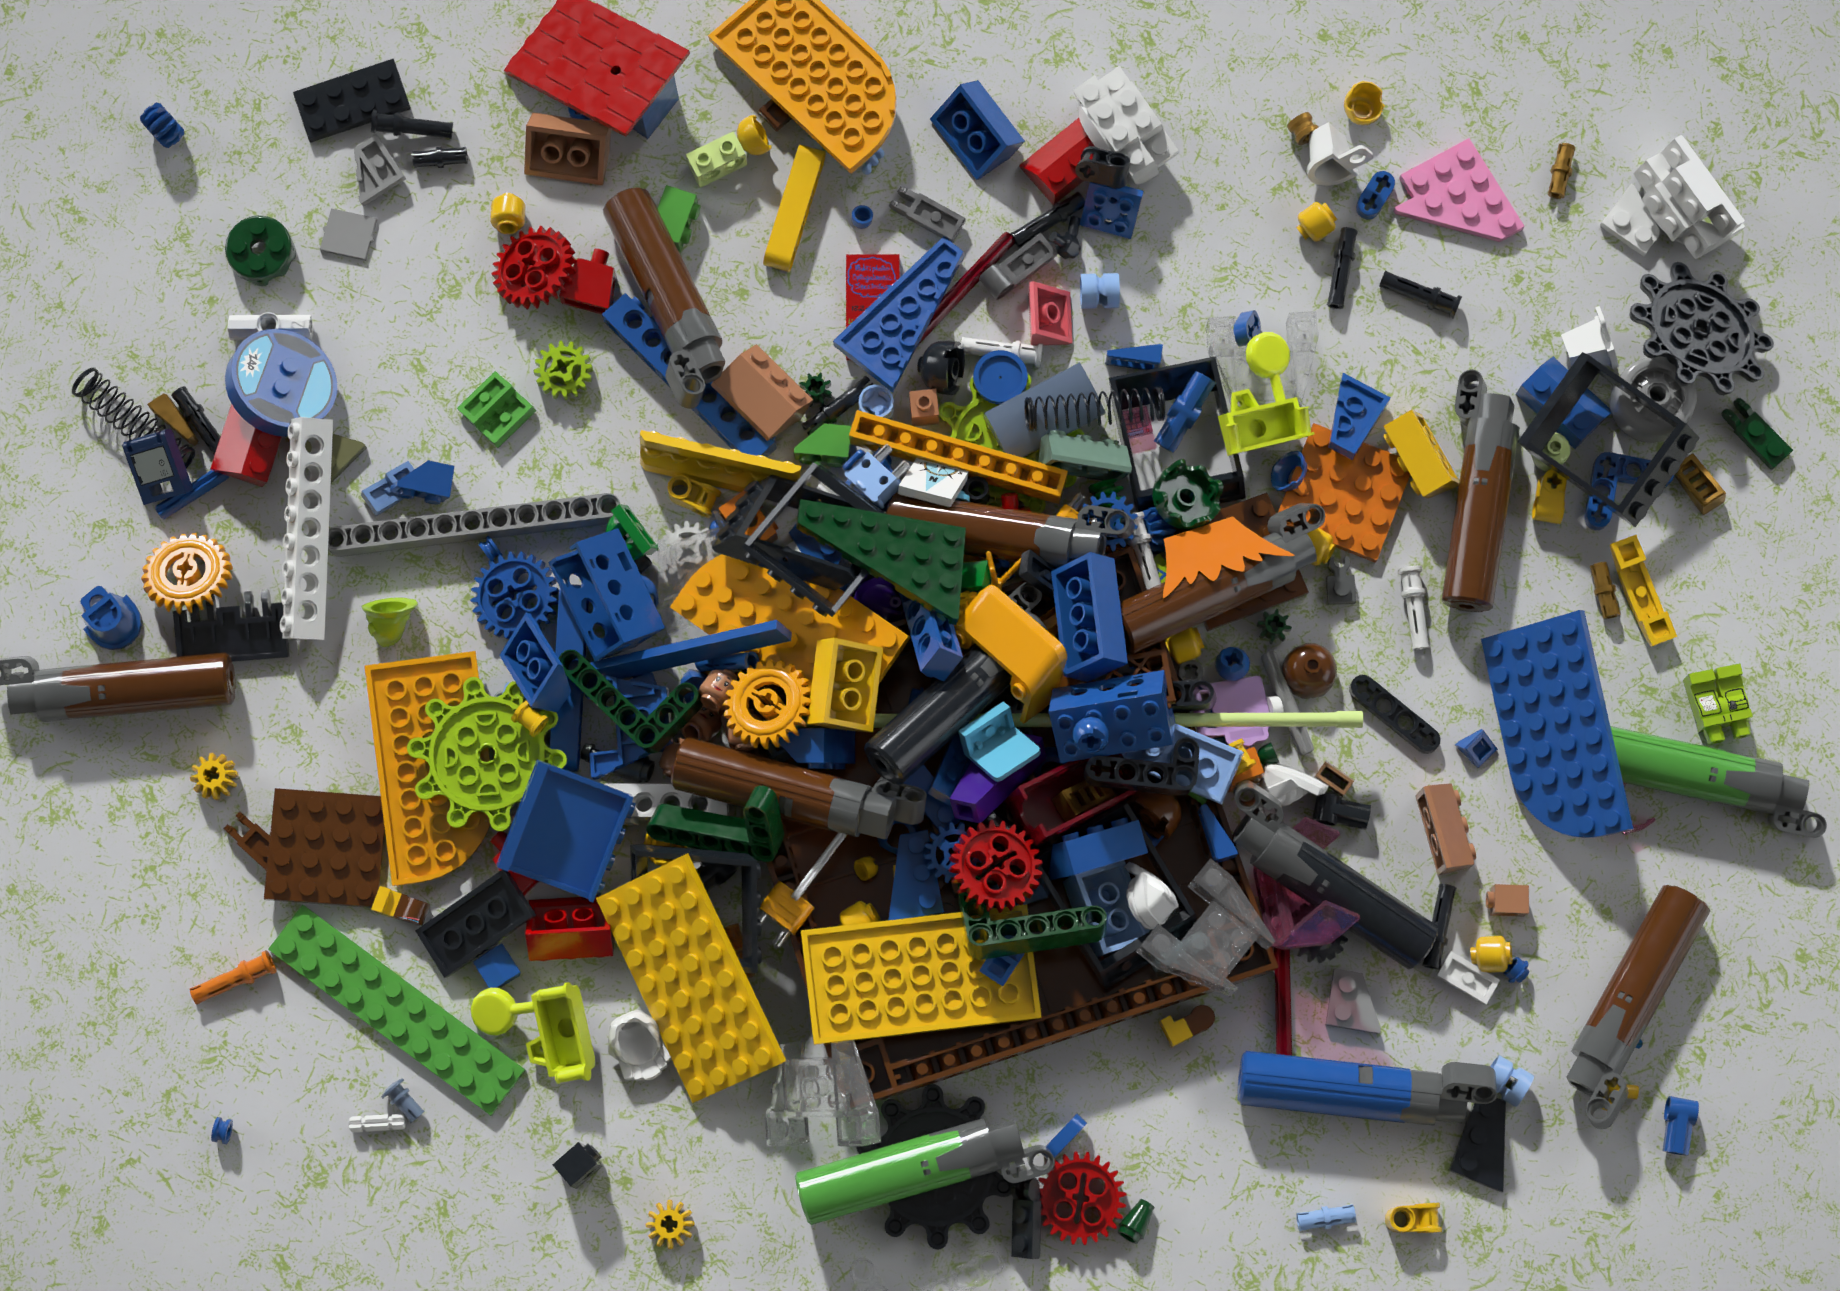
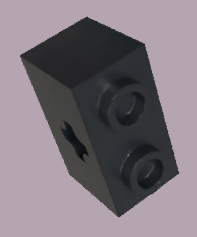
(578, 1164)

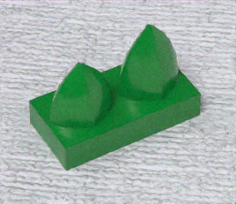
(639, 541)

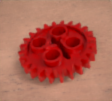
(534, 267)
(1011, 886)
(1105, 1203)

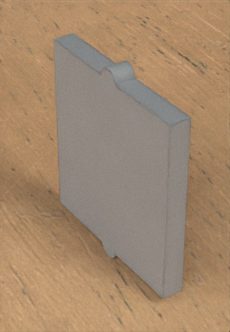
(348, 234)

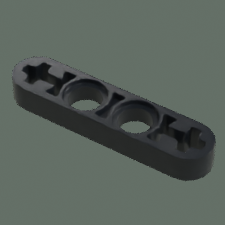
(1397, 710)

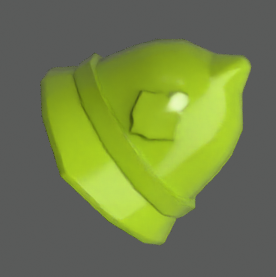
(388, 618)

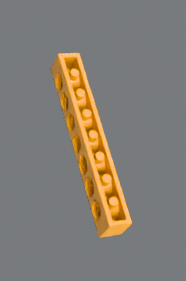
(993, 465)

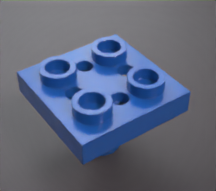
(1111, 206)

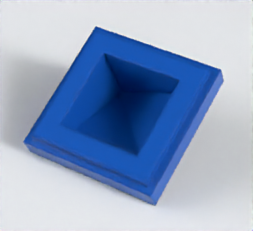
(1477, 747)

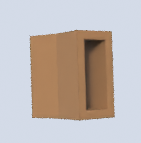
(1338, 773)

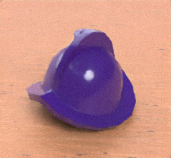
(881, 599)

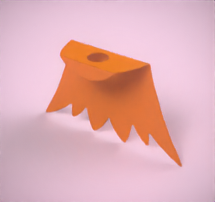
(1209, 548)

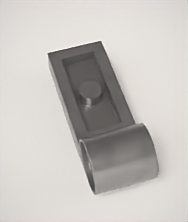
(1018, 267)

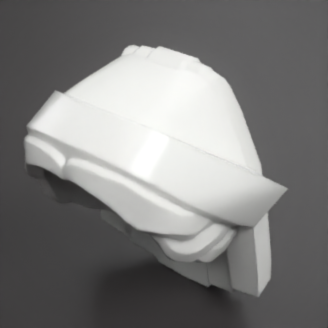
(1289, 784)
(1149, 897)
(637, 1046)

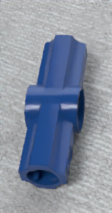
(1184, 411)

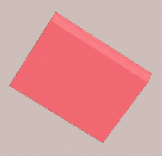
(1049, 315)

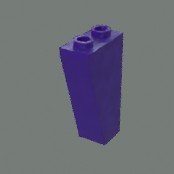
(980, 795)

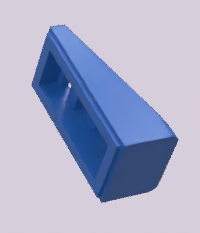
(1138, 357)
(1217, 839)

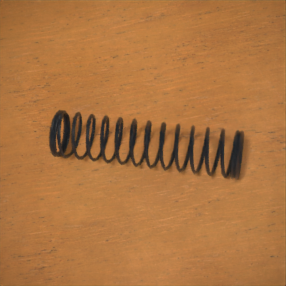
(87, 389)
(1031, 410)

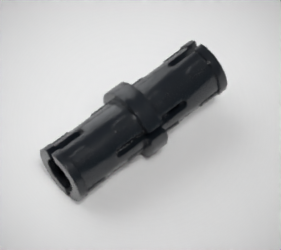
(440, 157)

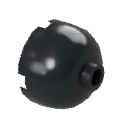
(942, 366)

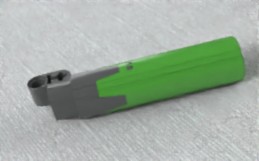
(1715, 777)
(916, 1168)

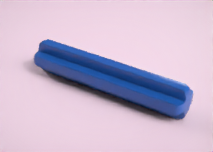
(200, 486)

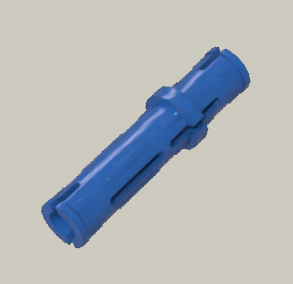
(731, 662)

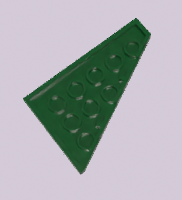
(910, 553)

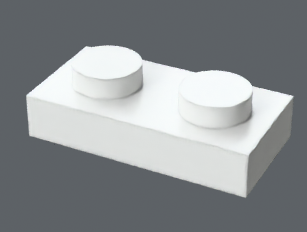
(1467, 978)

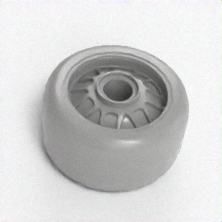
(1657, 378)

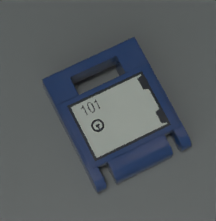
(154, 461)

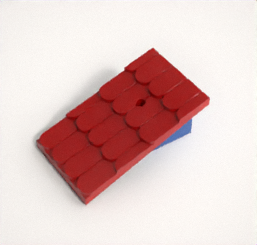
(601, 66)

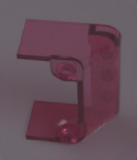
(1291, 918)

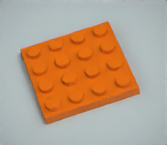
(1355, 493)

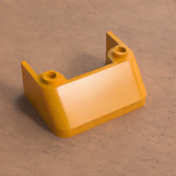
(1016, 644)

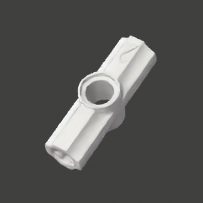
(245, 325)

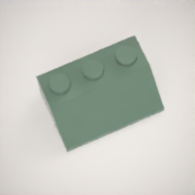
(1085, 456)

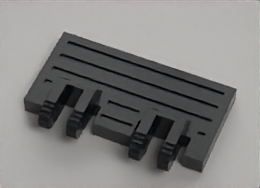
(231, 633)

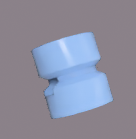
(1099, 290)
(877, 401)
(1520, 1085)

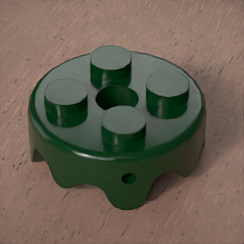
(272, 261)
(1197, 485)

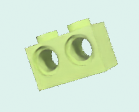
(716, 159)

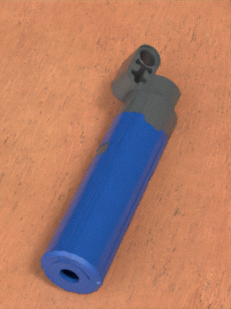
(1363, 1089)

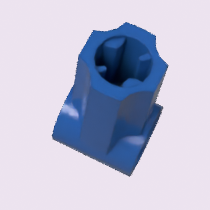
(1680, 1117)

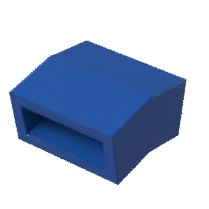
(497, 967)

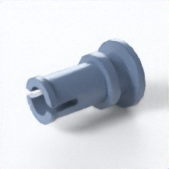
(403, 1100)

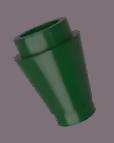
(1136, 1222)

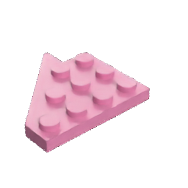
(1459, 194)

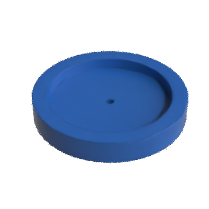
(997, 365)

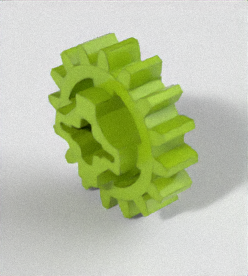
(553, 375)

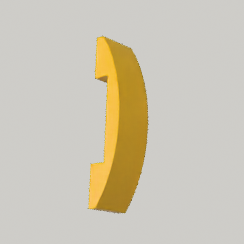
(1640, 591)

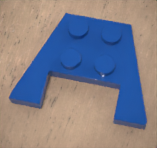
(646, 699)

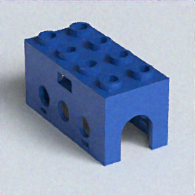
(613, 588)
(1133, 714)

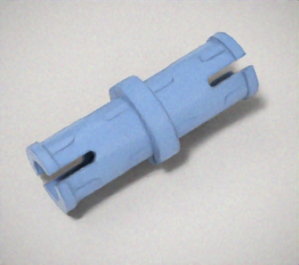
(1326, 1217)

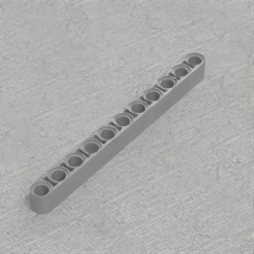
(461, 519)

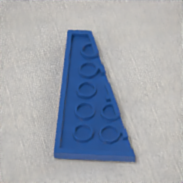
(893, 325)

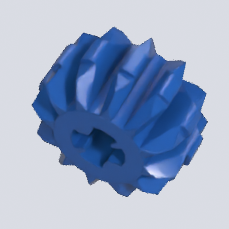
(162, 125)
(1157, 529)

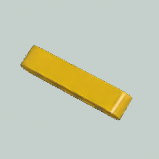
(794, 208)

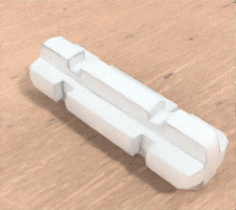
(377, 1123)

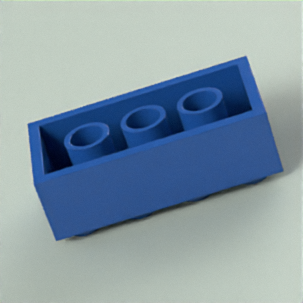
(1089, 616)

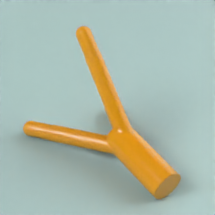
(998, 582)

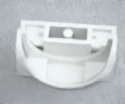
(1123, 122)
(1685, 198)

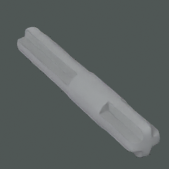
(1283, 691)

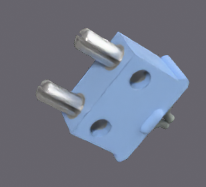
(874, 479)

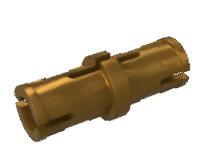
(1561, 170)
(1605, 590)

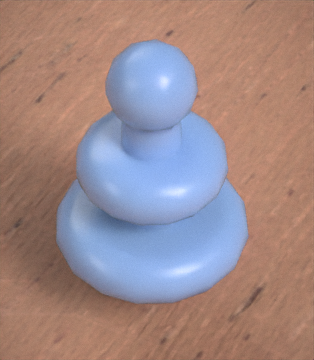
(873, 161)

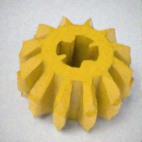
(214, 786)
(664, 1232)

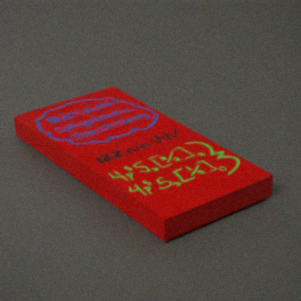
(867, 280)

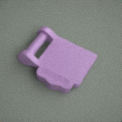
(1238, 697)

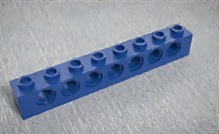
(618, 319)

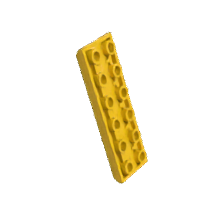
(709, 463)

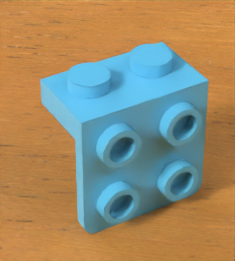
(997, 744)

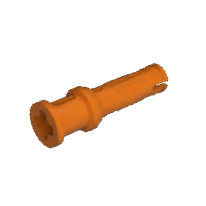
(244, 973)

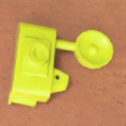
(1268, 424)
(560, 1024)

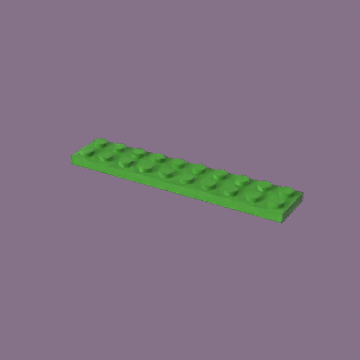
(397, 1010)

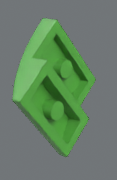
(496, 409)

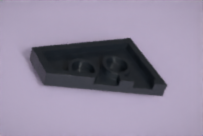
(1482, 1145)

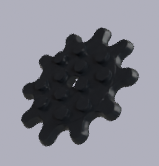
(1691, 303)
(949, 1204)

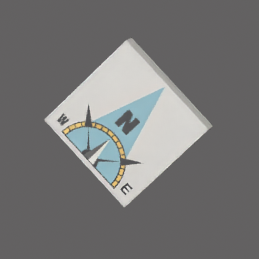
(933, 482)

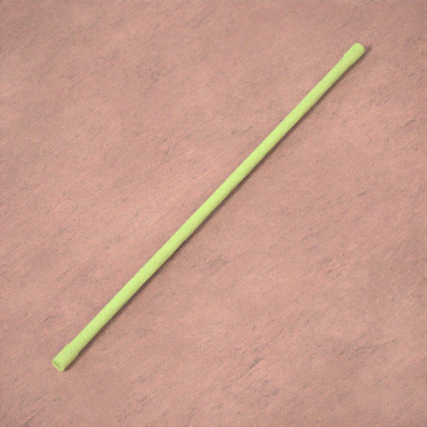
(1338, 719)

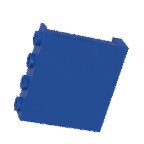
(566, 830)

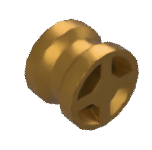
(1302, 127)

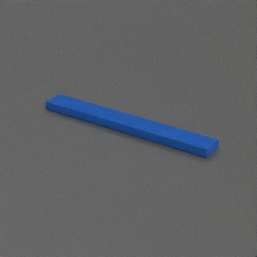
(694, 650)

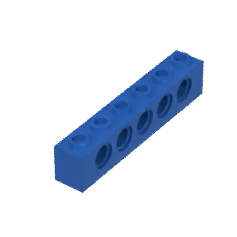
(932, 639)

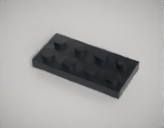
(350, 100)
(475, 923)

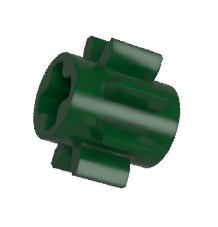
(820, 384)
(1280, 623)

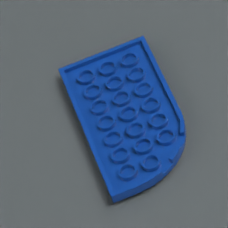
(1557, 726)

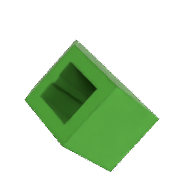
(678, 211)
(826, 444)

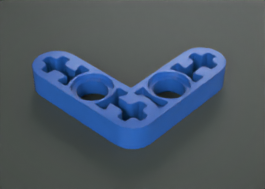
(1617, 474)

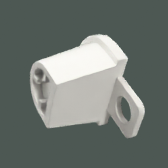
(1331, 158)
(1593, 340)

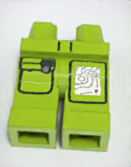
(1719, 702)

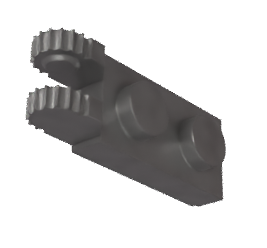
(929, 214)

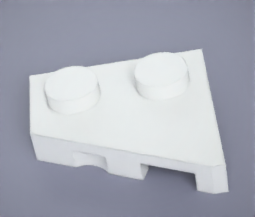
(1632, 222)

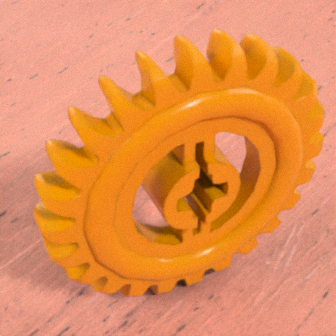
(191, 585)
(781, 719)

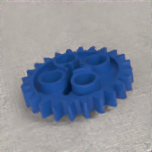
(508, 573)

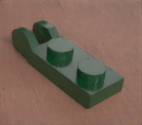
(1757, 434)

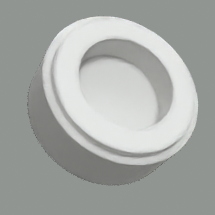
(1275, 704)

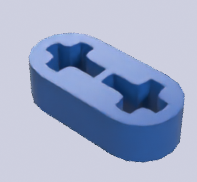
(1370, 192)
(1246, 327)
(1068, 1132)

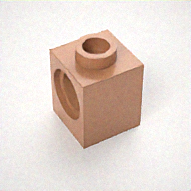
(924, 407)
(1508, 900)

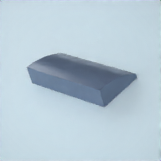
(1008, 419)

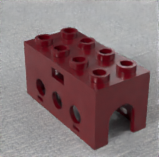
(1037, 815)

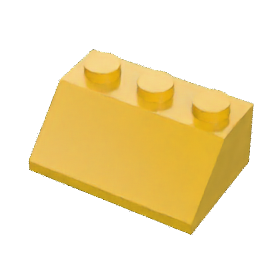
(1420, 455)
(845, 685)

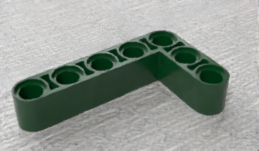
(623, 707)
(755, 835)
(1022, 928)

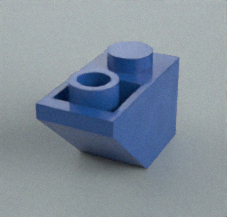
(428, 481)

